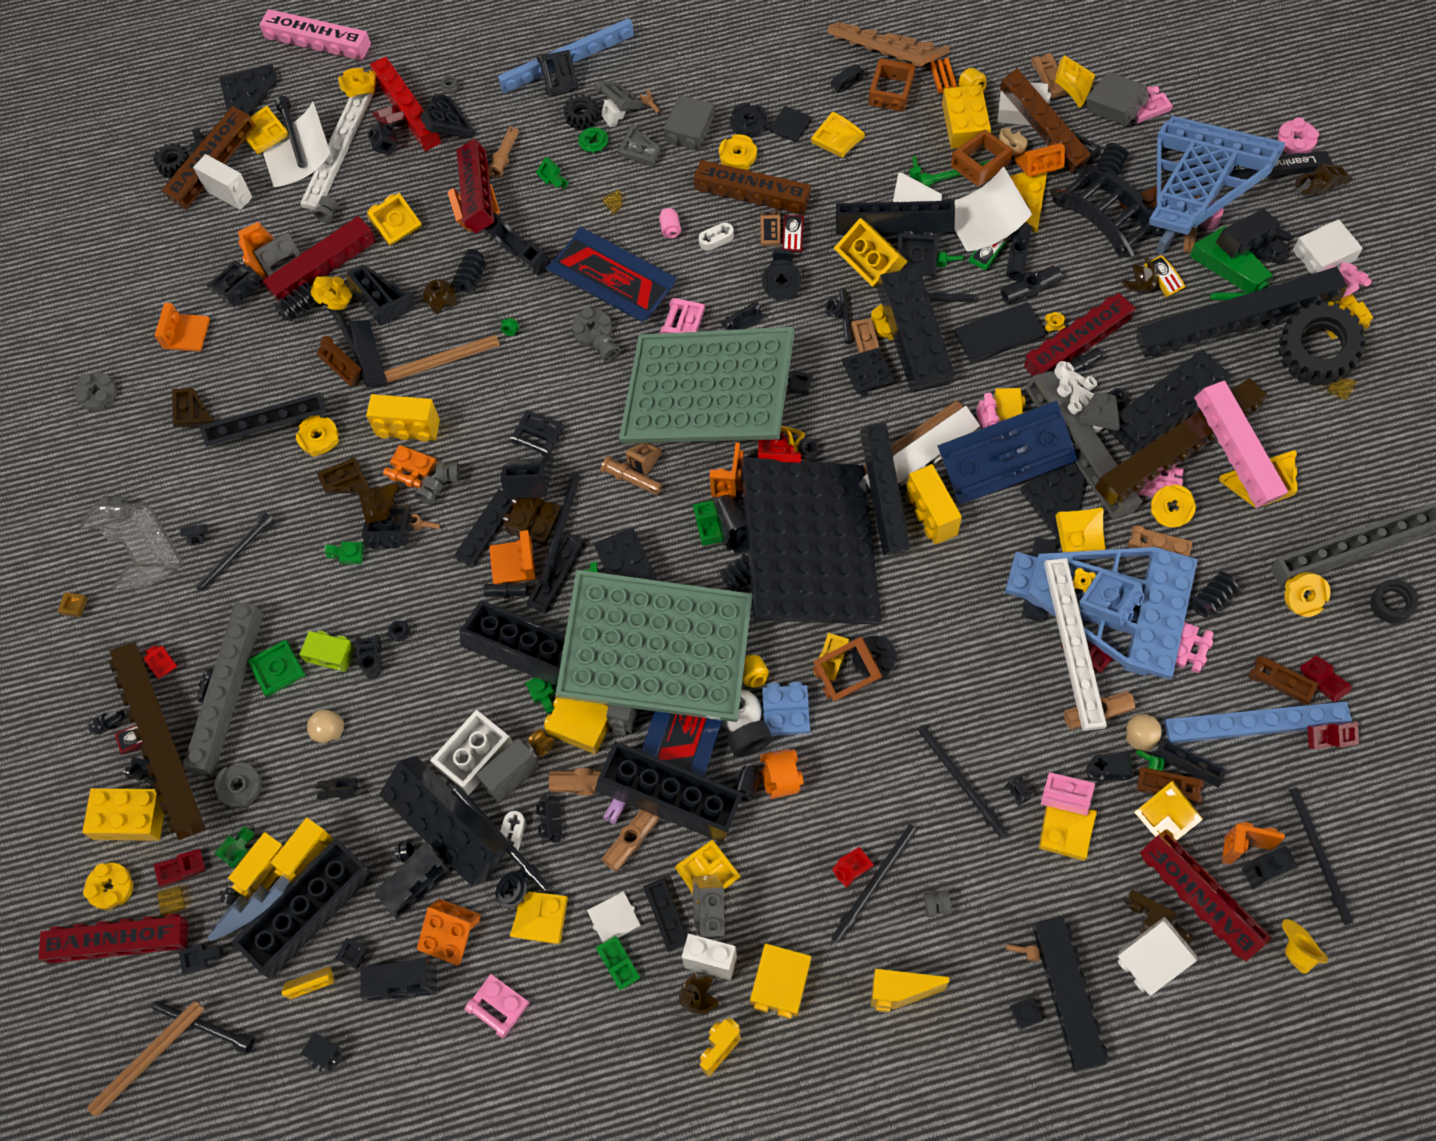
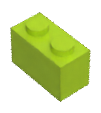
(327, 650)

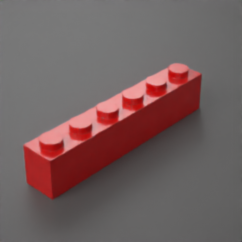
(404, 101)

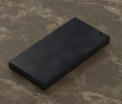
(999, 332)

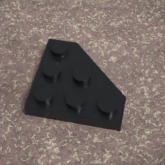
(248, 88)
(446, 118)
(1054, 493)

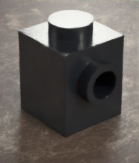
(322, 1053)

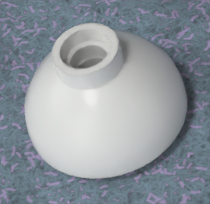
(749, 713)

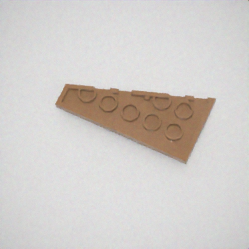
(890, 44)

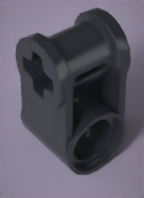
(369, 651)
(1113, 766)

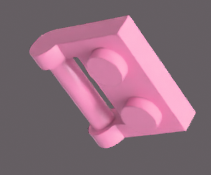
(689, 318)
(502, 999)

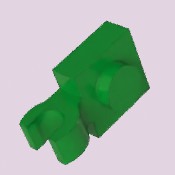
(549, 173)
(348, 552)
(541, 692)
(232, 849)

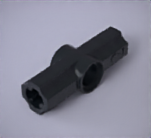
(1018, 252)
(1038, 281)

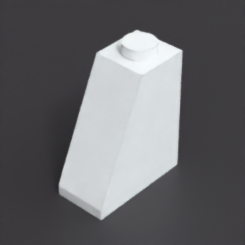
(912, 190)

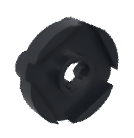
(752, 128)
(773, 272)
(881, 647)

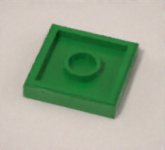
(276, 668)

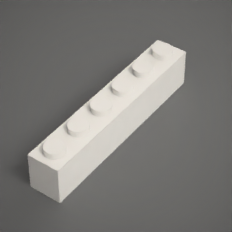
(925, 448)

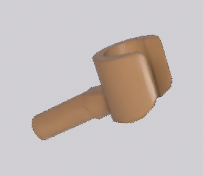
(647, 100)
(420, 524)
(1032, 951)

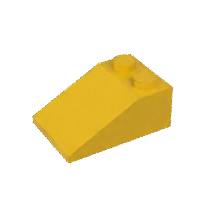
(899, 989)

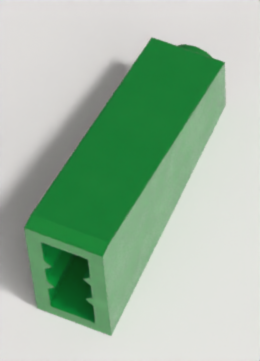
(1242, 271)

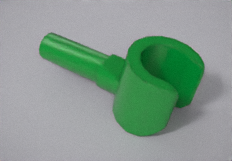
(913, 172)
(942, 259)
(1155, 762)

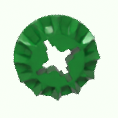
(590, 135)

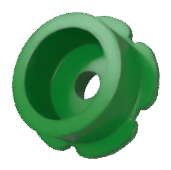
(509, 326)

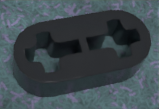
(847, 78)

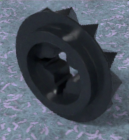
(506, 885)

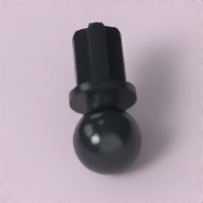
(203, 684)
(106, 721)

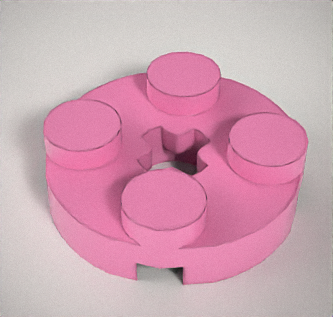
(1299, 128)

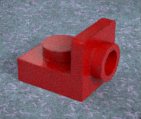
(159, 661)
(852, 866)

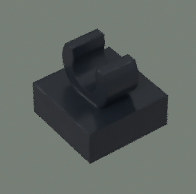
(194, 531)

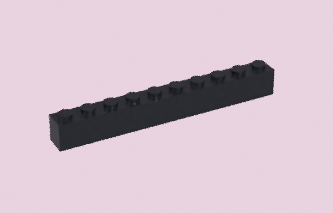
(1240, 312)

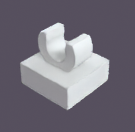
(611, 113)

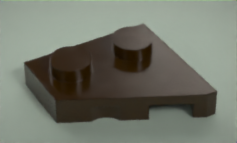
(188, 409)
(377, 502)

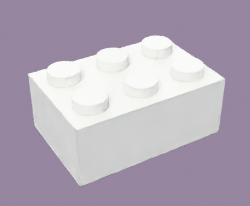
(470, 751)

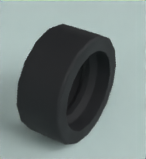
(1402, 589)
(749, 738)

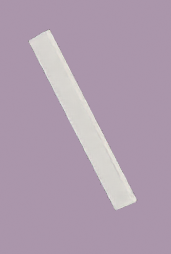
(338, 148)
(1075, 645)

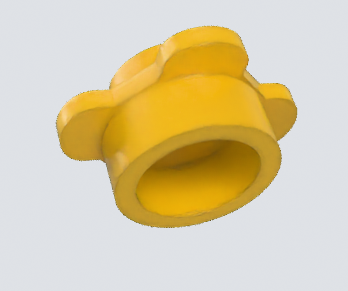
(1054, 317)
(1081, 574)

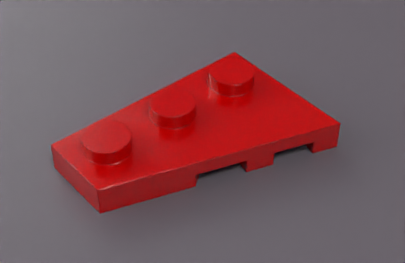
(778, 450)

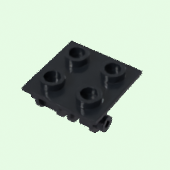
(867, 370)

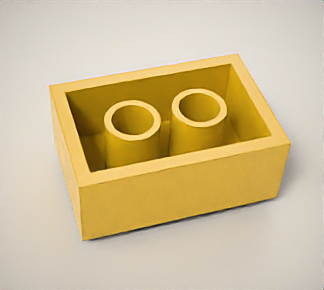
(964, 113)
(869, 252)
(403, 417)
(933, 504)
(123, 815)

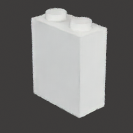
(1009, 113)
(223, 182)
(1327, 247)
(1156, 956)
(709, 957)

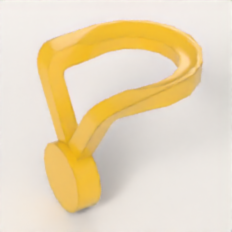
(788, 430)

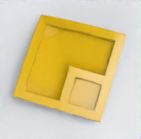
(1074, 79)
(267, 131)
(837, 135)
(1081, 530)
(1169, 812)
(1067, 832)
(707, 862)
(540, 918)

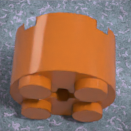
(781, 773)

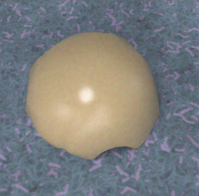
(1014, 141)
(325, 726)
(1143, 732)

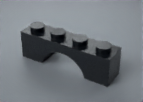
(521, 249)

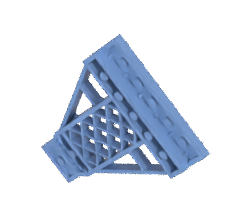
(1200, 144)
(1157, 620)

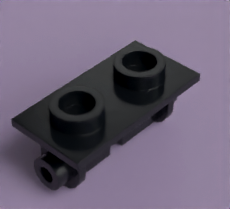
(743, 318)
(139, 771)
(548, 810)

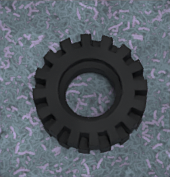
(581, 103)
(167, 154)

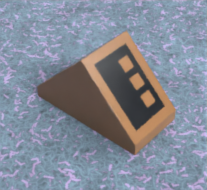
(770, 228)
(642, 457)

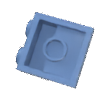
(1112, 597)
(786, 709)

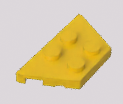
(1032, 191)
(1285, 467)

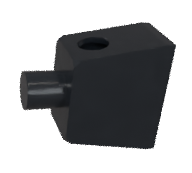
(1273, 866)

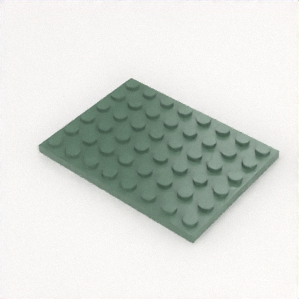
(708, 386)
(655, 646)

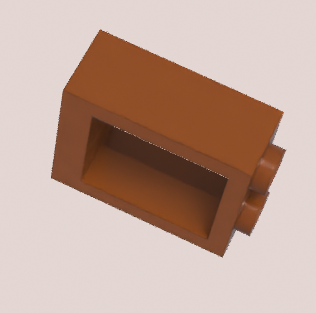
(896, 71)
(980, 174)
(868, 659)

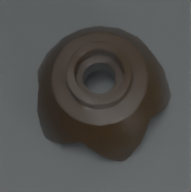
(1144, 278)
(438, 298)
(694, 995)

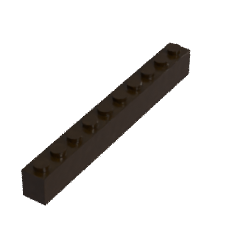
(1170, 448)
(157, 742)

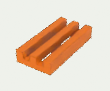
(933, 65)

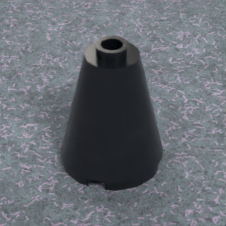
(732, 523)

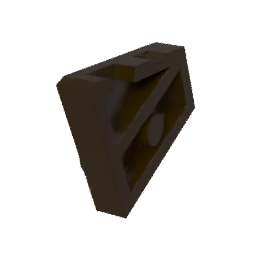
(343, 478)

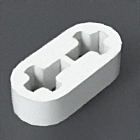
(716, 236)
(518, 830)

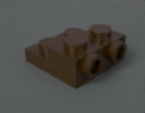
(532, 515)

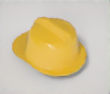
(1301, 947)

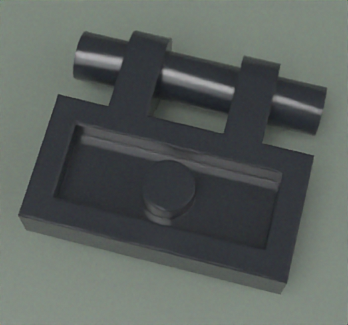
(1274, 250)

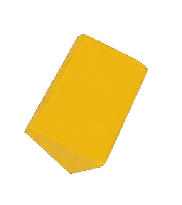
(308, 983)

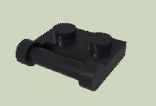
(563, 69)
(538, 427)

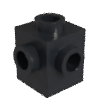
(383, 138)

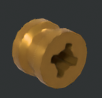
(540, 742)

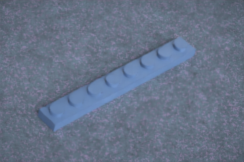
(578, 50)
(1254, 722)

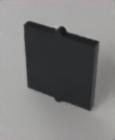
(790, 124)

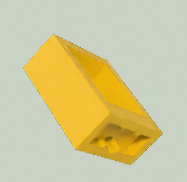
(301, 849)
(256, 867)

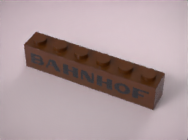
(1044, 118)
(220, 145)
(752, 187)

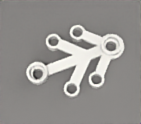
(1066, 374)

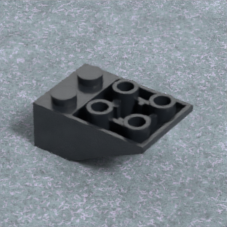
(526, 478)

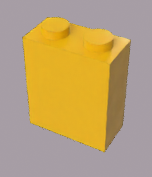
(578, 723)
(780, 981)

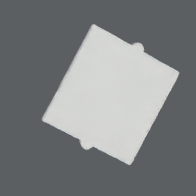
(614, 917)

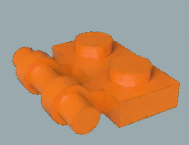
(410, 461)

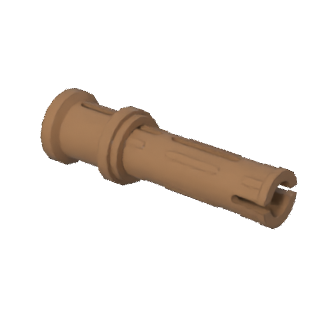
(500, 158)
(623, 472)

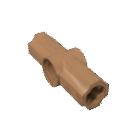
(1111, 705)
(580, 781)
(621, 849)

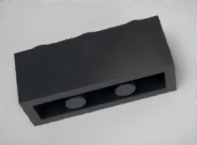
(1248, 233)

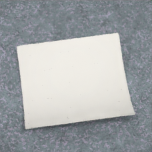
(313, 145)
(990, 213)

